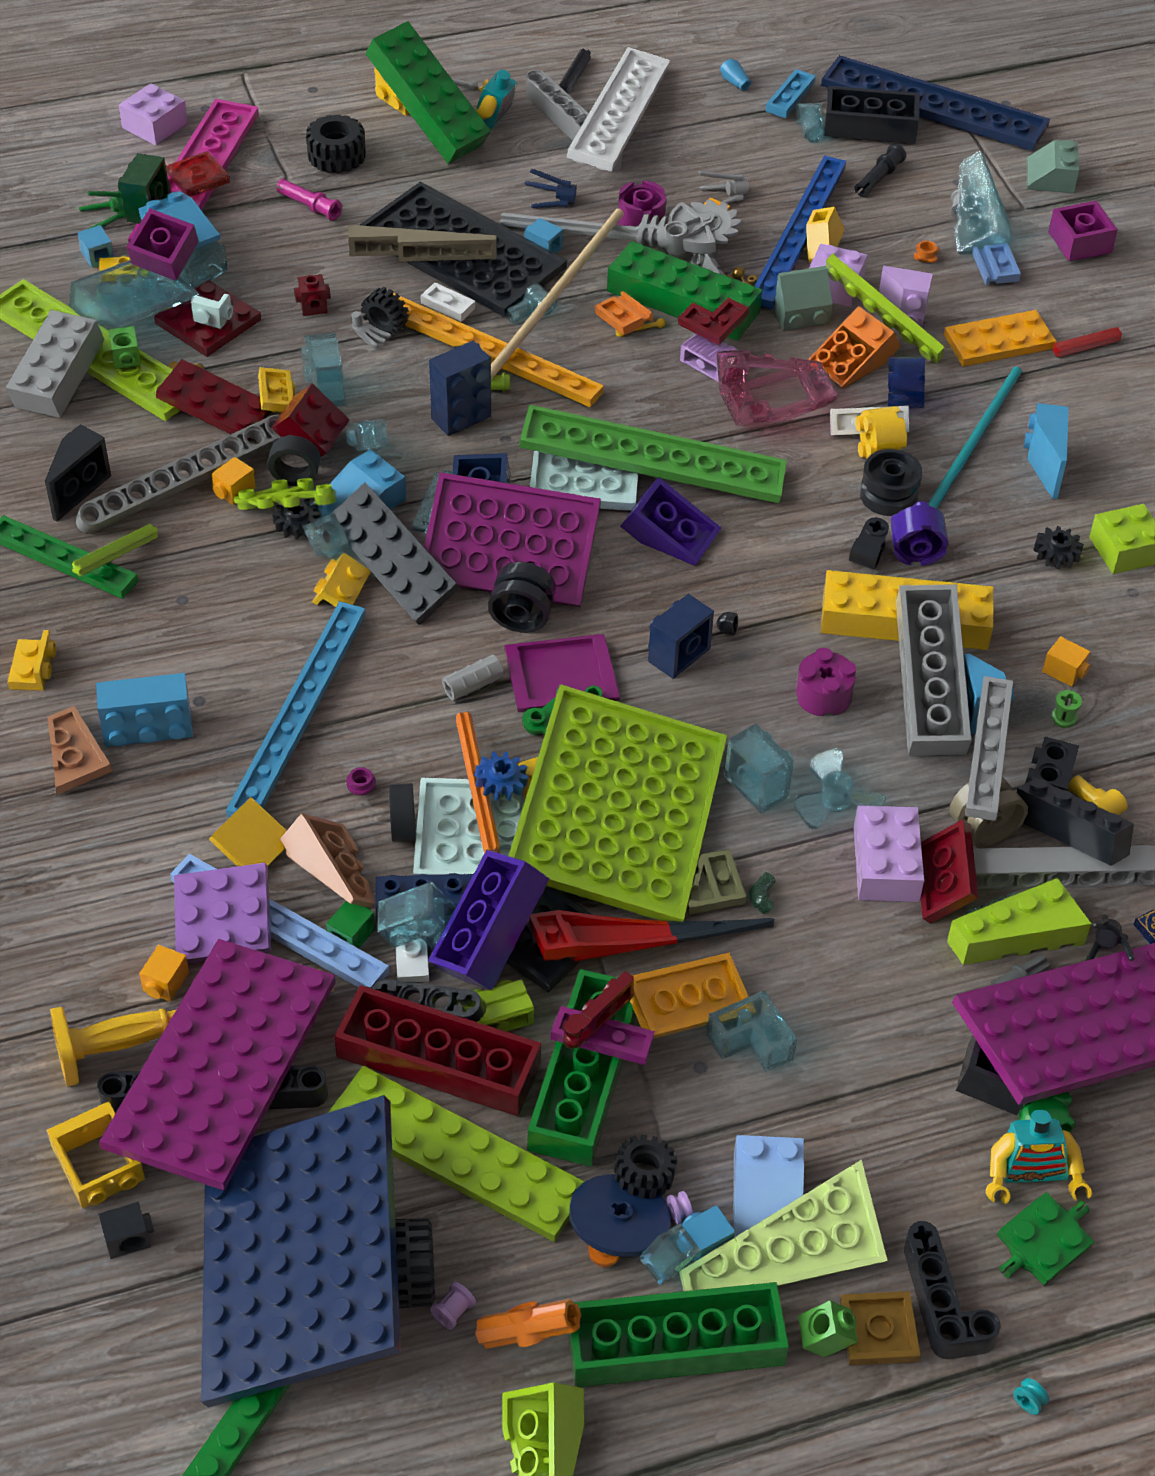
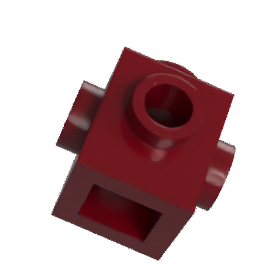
(312, 294)

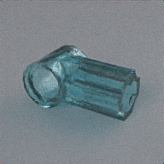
(810, 118)

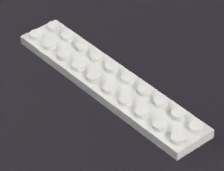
(618, 109)

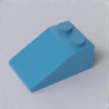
(184, 208)
(1048, 445)
(377, 473)

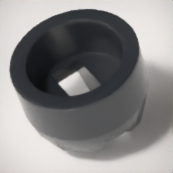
(728, 623)

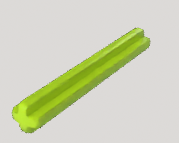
(114, 550)

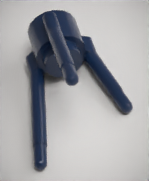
(565, 191)

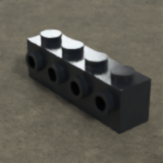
(1076, 822)

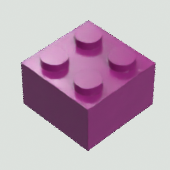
(1082, 230)
(162, 244)

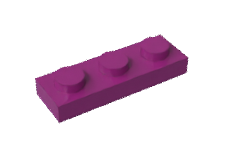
(612, 1039)

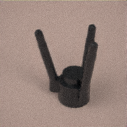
(1109, 935)

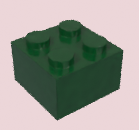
(143, 182)

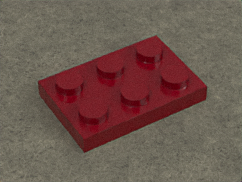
(948, 871)

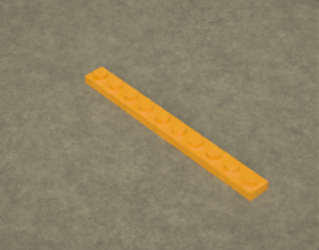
(520, 363)

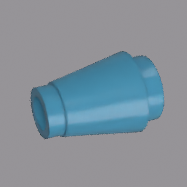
(735, 74)

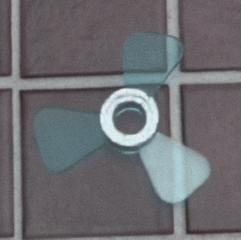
(835, 791)

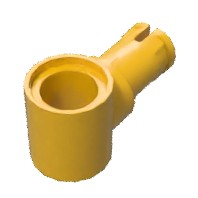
(1110, 801)

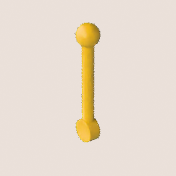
(659, 323)

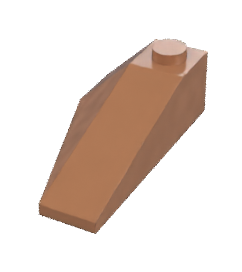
(329, 855)

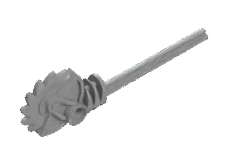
(688, 228)

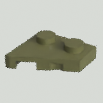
(716, 883)

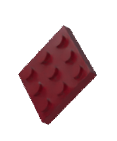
(203, 337)

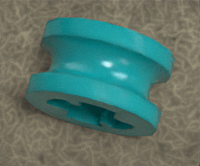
(1031, 1396)

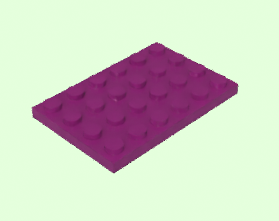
(488, 524)

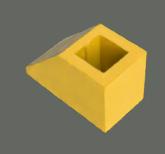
(825, 228)

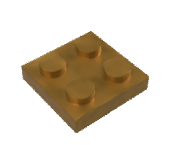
(883, 1328)

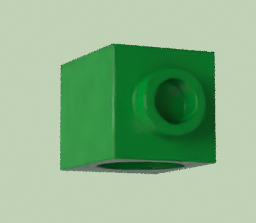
(352, 924)

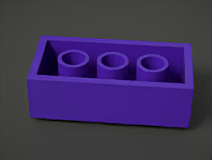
(489, 919)

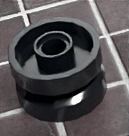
(890, 481)
(522, 597)

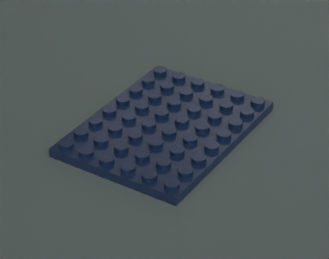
(301, 1255)

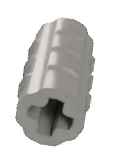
(472, 677)

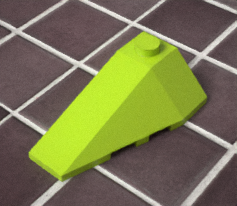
(544, 1428)

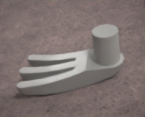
(367, 331)

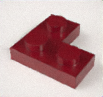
(714, 325)

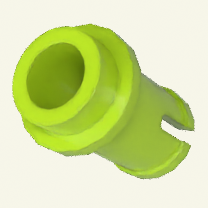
(501, 382)

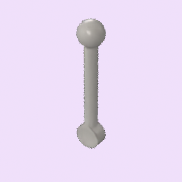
(473, 84)

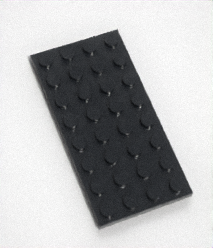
(490, 282)

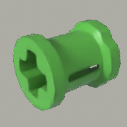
(1061, 702)

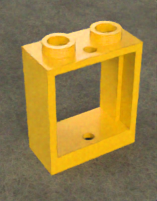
(80, 1131)

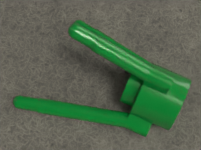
(115, 204)

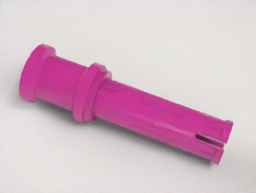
(316, 201)

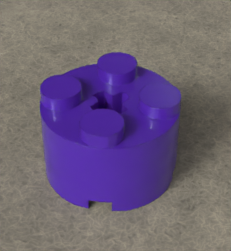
(919, 534)

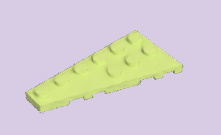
(807, 1239)

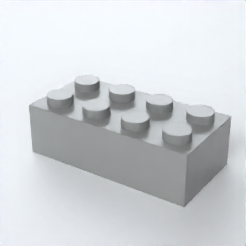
(55, 363)

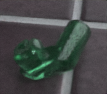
(759, 893)

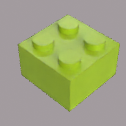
(1125, 538)

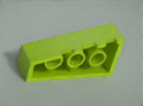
(1022, 923)

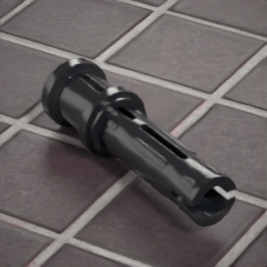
(885, 165)

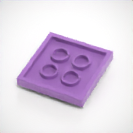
(224, 906)

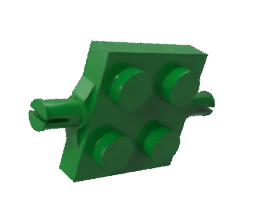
(1044, 1238)

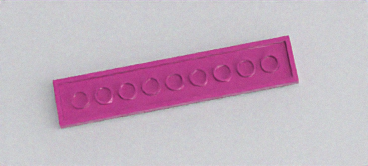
(219, 134)

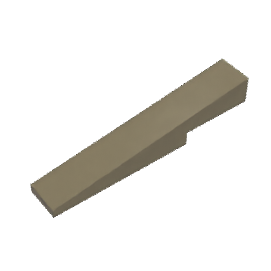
(419, 244)

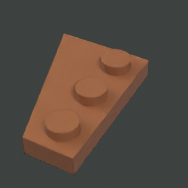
(74, 751)

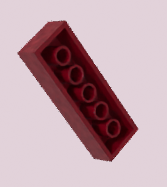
(438, 1050)

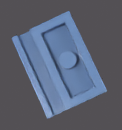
(996, 264)

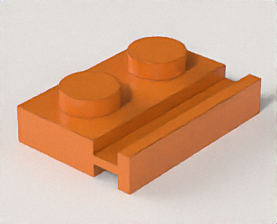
(623, 313)

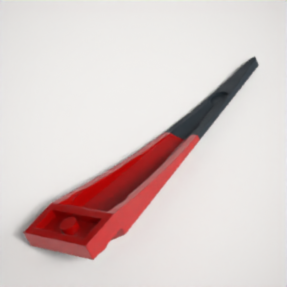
(593, 936)

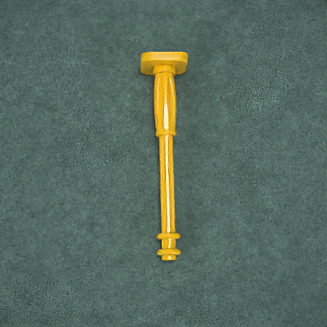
(104, 1036)

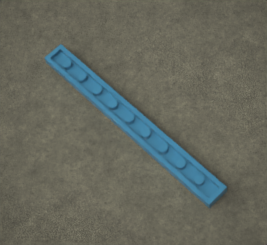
(299, 707)

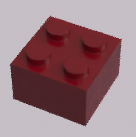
(313, 418)

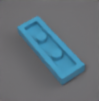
(790, 93)

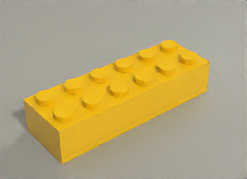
(867, 607)

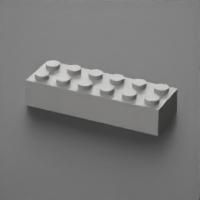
(933, 670)

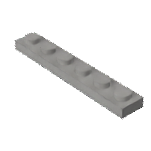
(989, 749)

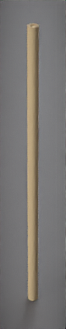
(555, 292)

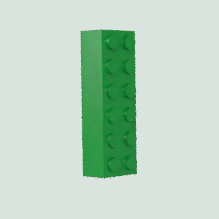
(427, 92)
(675, 284)
(576, 1088)
(678, 1334)

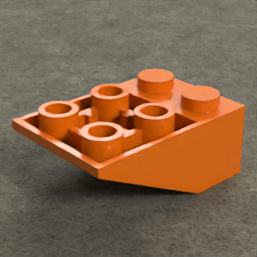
(856, 348)

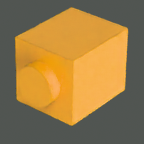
(232, 478)
(1067, 661)
(164, 973)

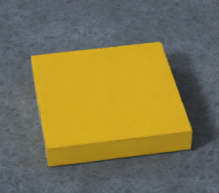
(250, 836)

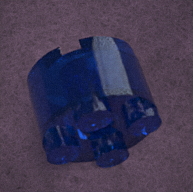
(906, 381)

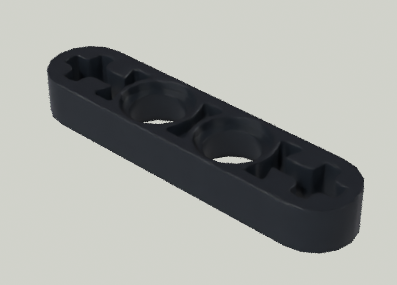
(431, 993)

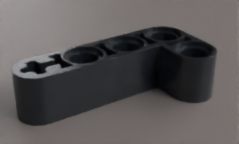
(941, 1289)

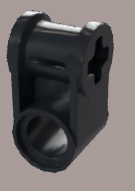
(870, 543)

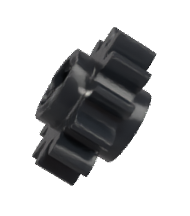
(293, 518)
(1058, 547)

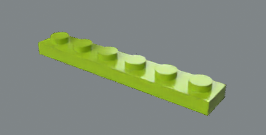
(890, 314)

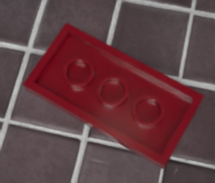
(210, 398)

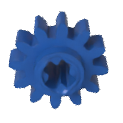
(501, 776)

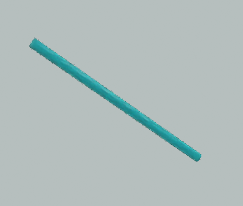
(975, 437)

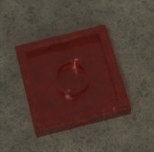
(197, 174)

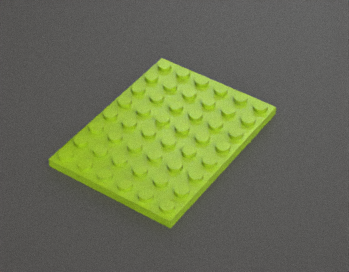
(619, 804)

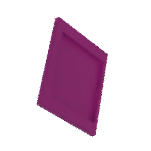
(543, 665)

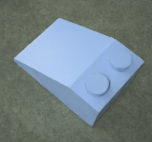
(765, 1177)

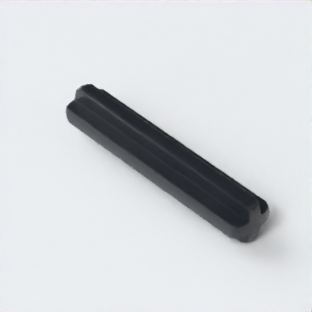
(575, 70)

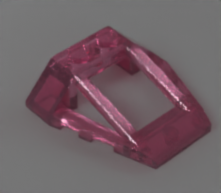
(732, 374)

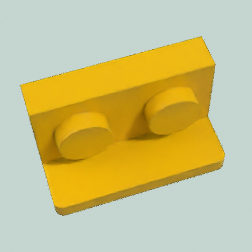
(275, 389)
(32, 663)

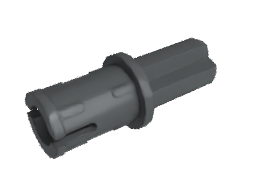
(1033, 966)

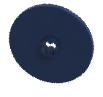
(596, 1219)

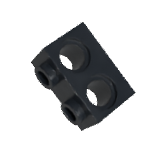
(1053, 762)

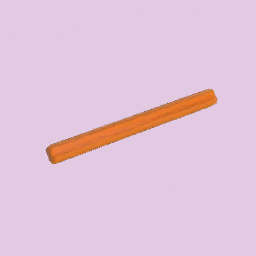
(481, 803)

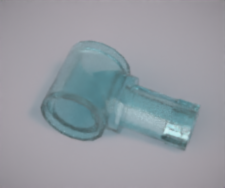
(531, 300)

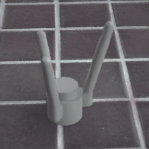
(736, 187)

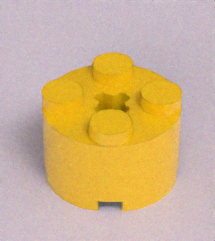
(880, 430)

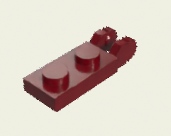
(598, 1011)

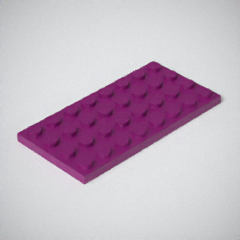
(1067, 1024)
(218, 1064)

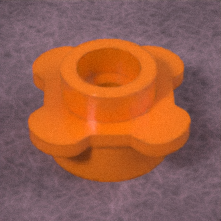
(926, 251)

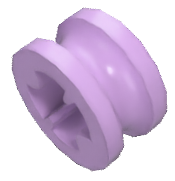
(679, 1207)

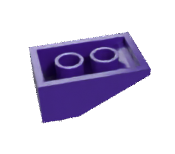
(670, 524)

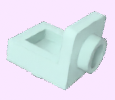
(212, 312)

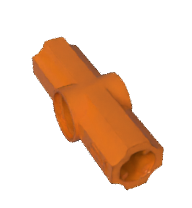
(528, 1324)

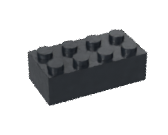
(872, 114)

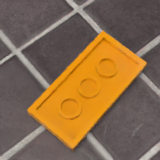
(999, 338)
(685, 994)

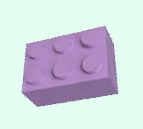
(888, 853)

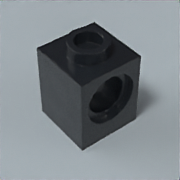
(126, 1229)

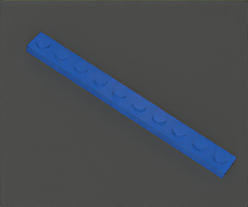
(795, 234)

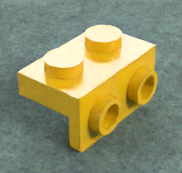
(343, 581)

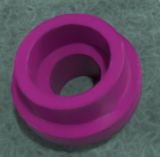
(361, 781)

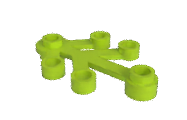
(281, 494)

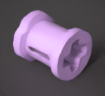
(453, 1305)

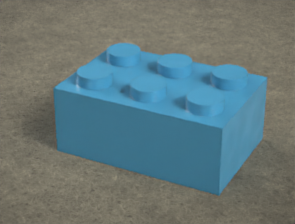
(144, 709)

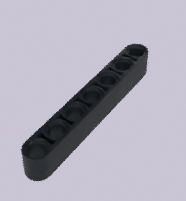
(292, 1095)

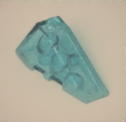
(980, 208)

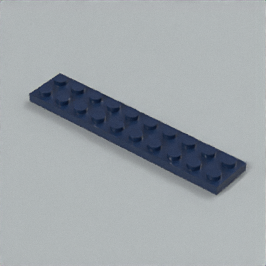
(944, 104)

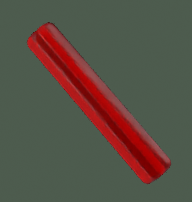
(1087, 342)

